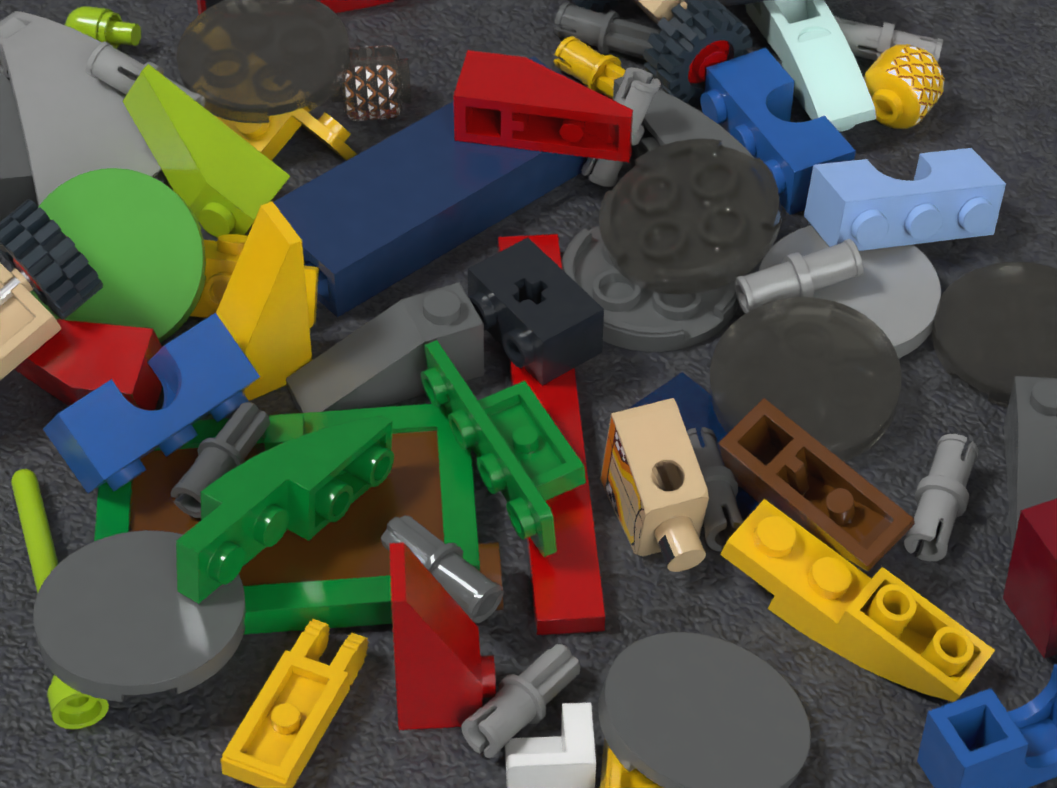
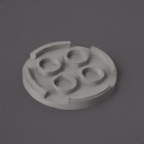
(895, 290)

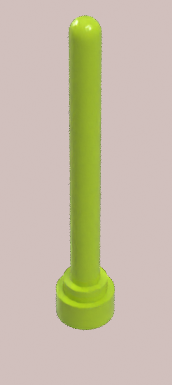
(68, 706)

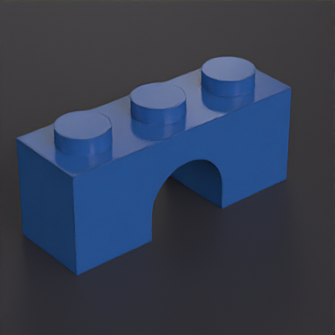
(754, 104)
(108, 436)
(986, 746)

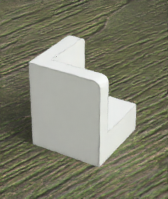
(555, 761)

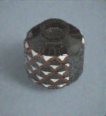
(375, 84)

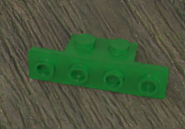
(514, 444)

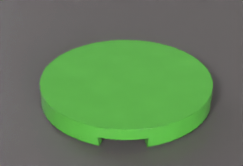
(139, 244)

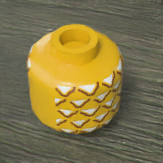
(904, 85)

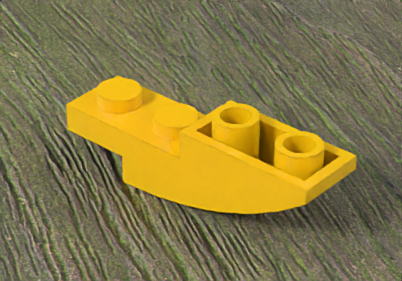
(861, 618)

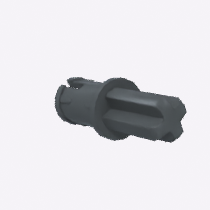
(603, 30)
(220, 456)
(464, 583)

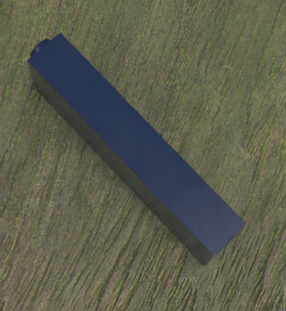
(411, 204)

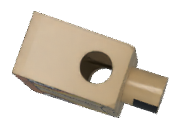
(656, 483)

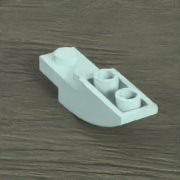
(816, 59)

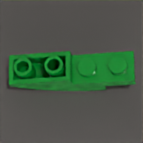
(284, 488)

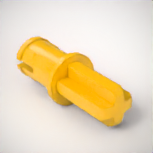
(588, 65)

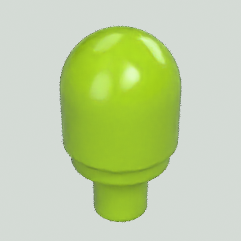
(104, 26)

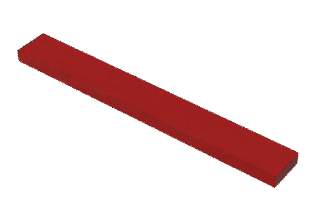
(568, 581)

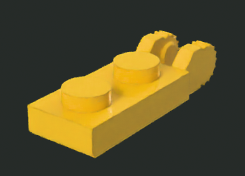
(293, 710)

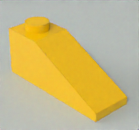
(268, 302)

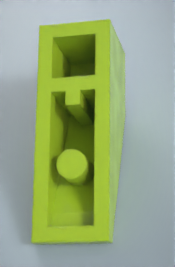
(201, 156)

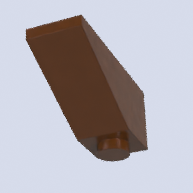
(812, 486)

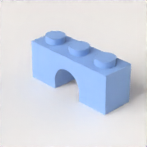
(948, 200)

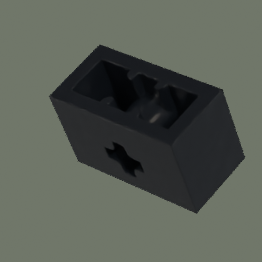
(536, 311)

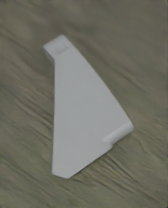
(64, 113)

